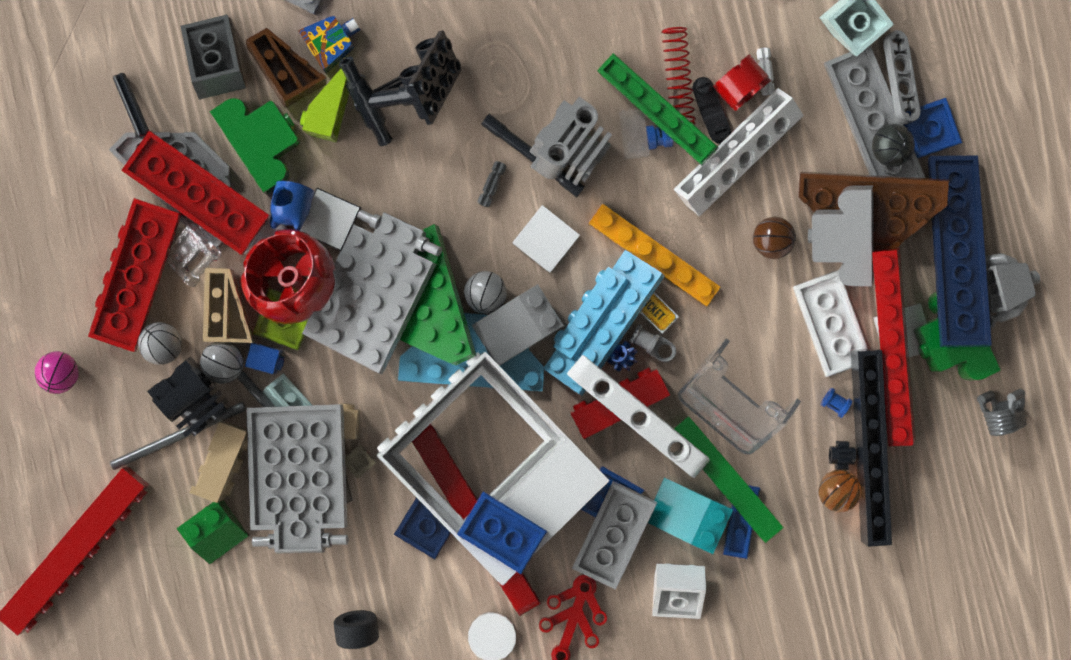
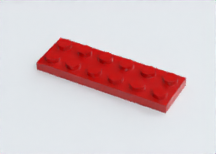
(195, 193)

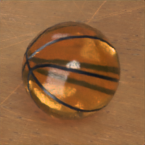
(839, 491)

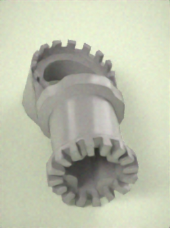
(651, 343)

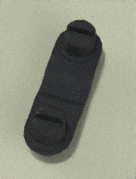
(711, 109)

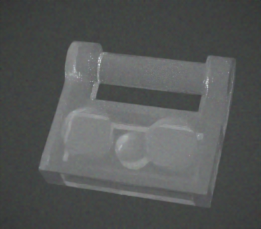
(186, 249)

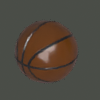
(774, 237)

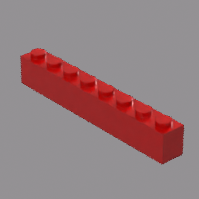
(894, 347)
(72, 551)

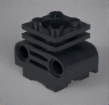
(188, 396)

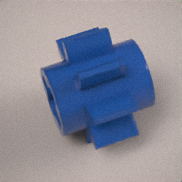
(623, 362)

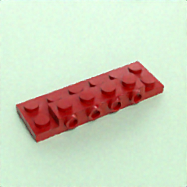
(134, 274)

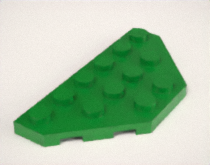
(439, 318)

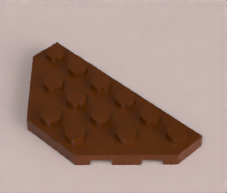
(899, 203)

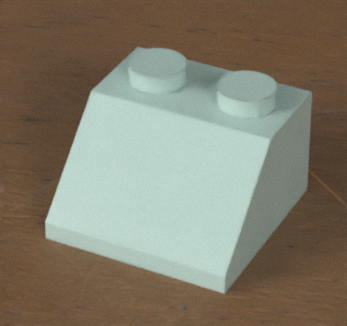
(856, 23)

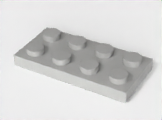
(614, 535)

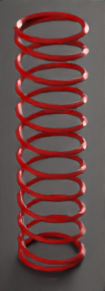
(683, 96)

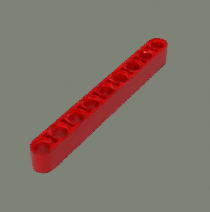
(462, 501)

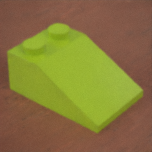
(327, 110)

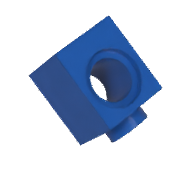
(265, 358)

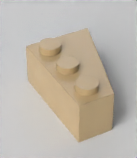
(224, 309)
(221, 462)

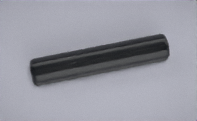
(131, 105)

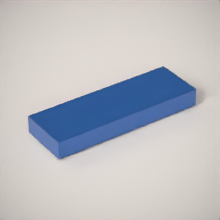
(738, 533)

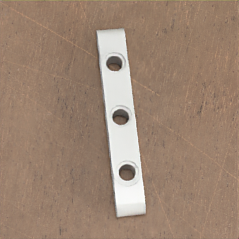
(626, 406)

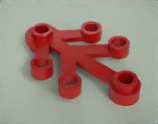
(574, 614)

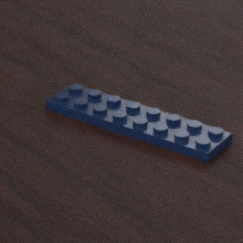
(960, 255)

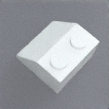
(679, 591)

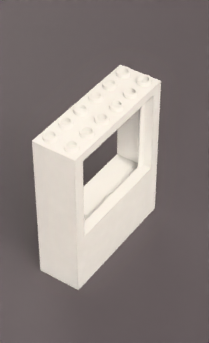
(543, 488)

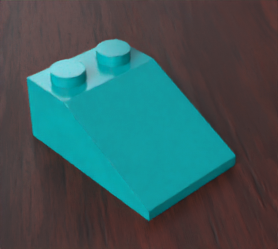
(689, 515)

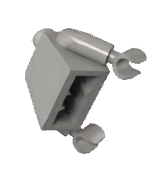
(1009, 286)

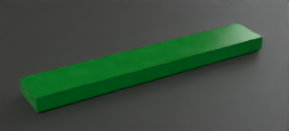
(657, 109)
(731, 483)

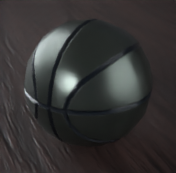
(893, 145)

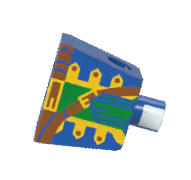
(329, 40)

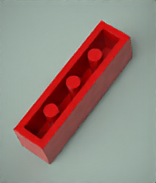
(595, 416)

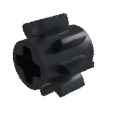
(842, 455)

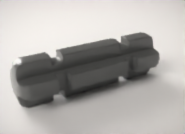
(492, 184)

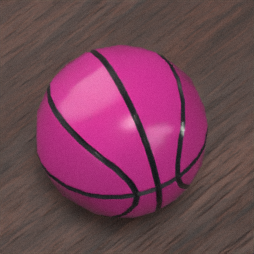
(56, 372)

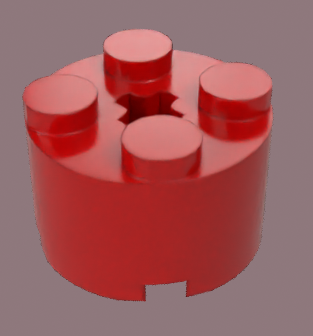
(742, 82)

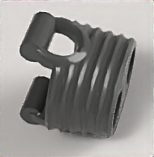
(1005, 415)

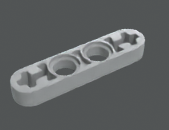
(906, 77)

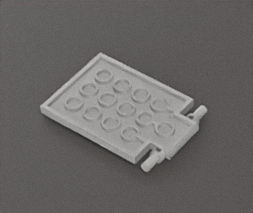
(374, 290)
(297, 476)

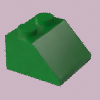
(213, 531)

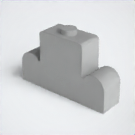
(847, 236)

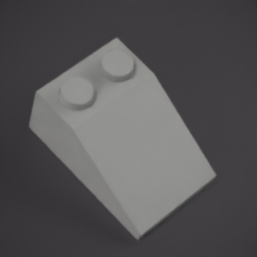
(517, 325)

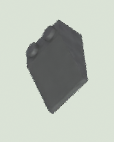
(212, 57)

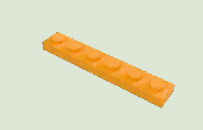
(654, 254)

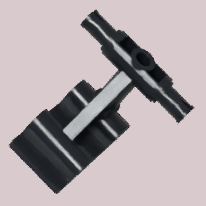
(419, 85)

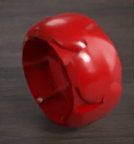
(300, 294)

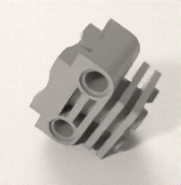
(569, 142)

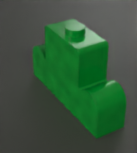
(258, 139)
(972, 362)

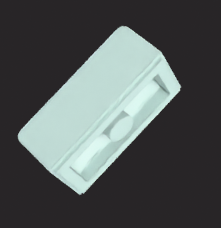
(284, 393)

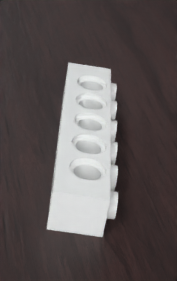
(739, 152)

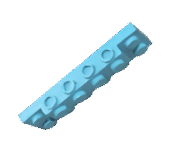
(603, 316)

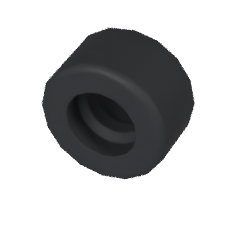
(356, 629)

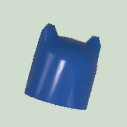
(290, 204)

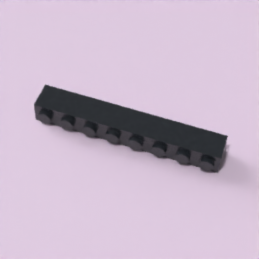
(871, 446)

